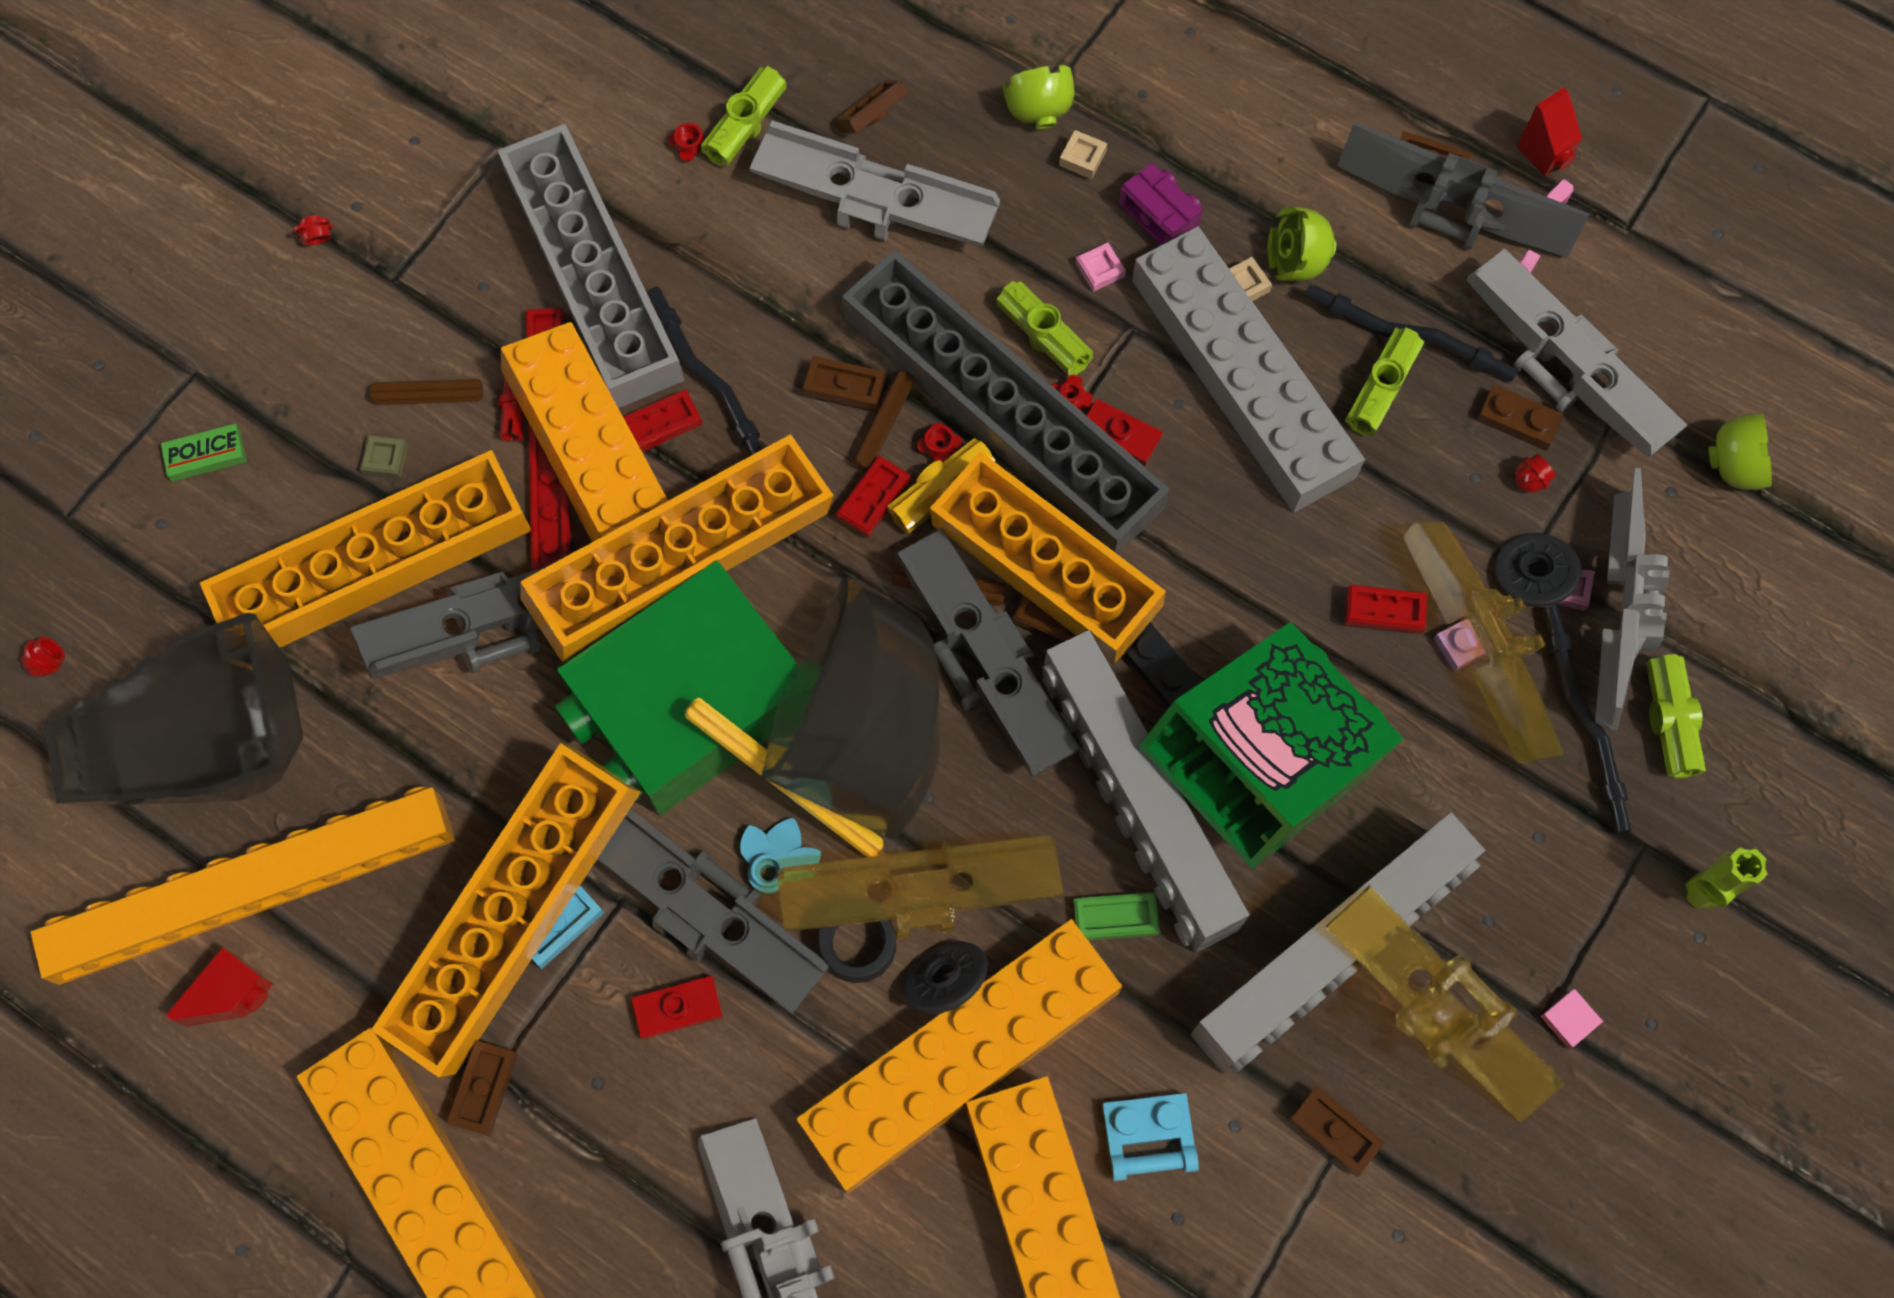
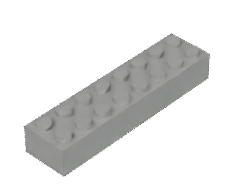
(591, 266)
(1247, 369)
(1146, 800)
(1320, 960)

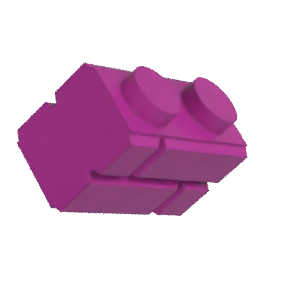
(1160, 204)

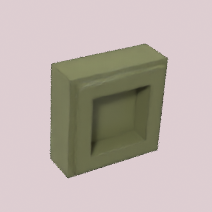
(384, 457)

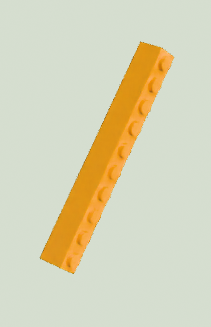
(241, 885)

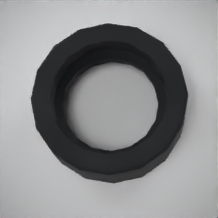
(861, 973)

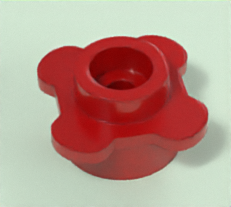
(683, 134)
(313, 230)
(1074, 386)
(941, 433)

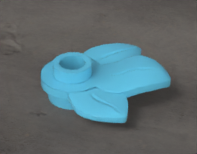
(774, 850)

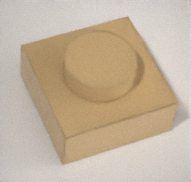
(1083, 154)
(1251, 278)

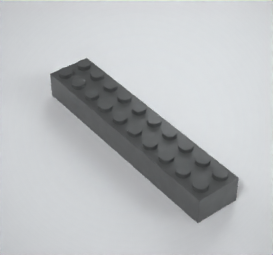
(1004, 402)

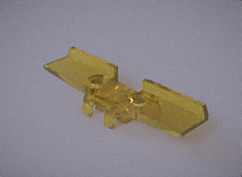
(1505, 678)
(838, 894)
(1435, 1015)

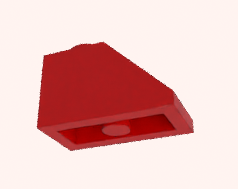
(1551, 134)
(221, 992)

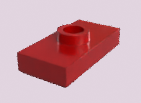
(663, 420)
(1129, 432)
(872, 495)
(1386, 609)
(677, 1007)

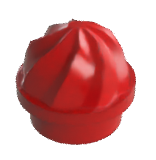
(1534, 474)
(42, 657)

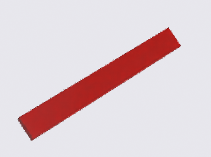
(548, 500)

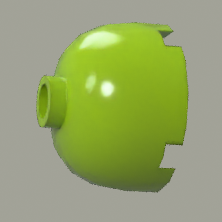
(1040, 95)
(1300, 244)
(1743, 453)

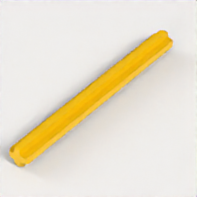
(754, 756)

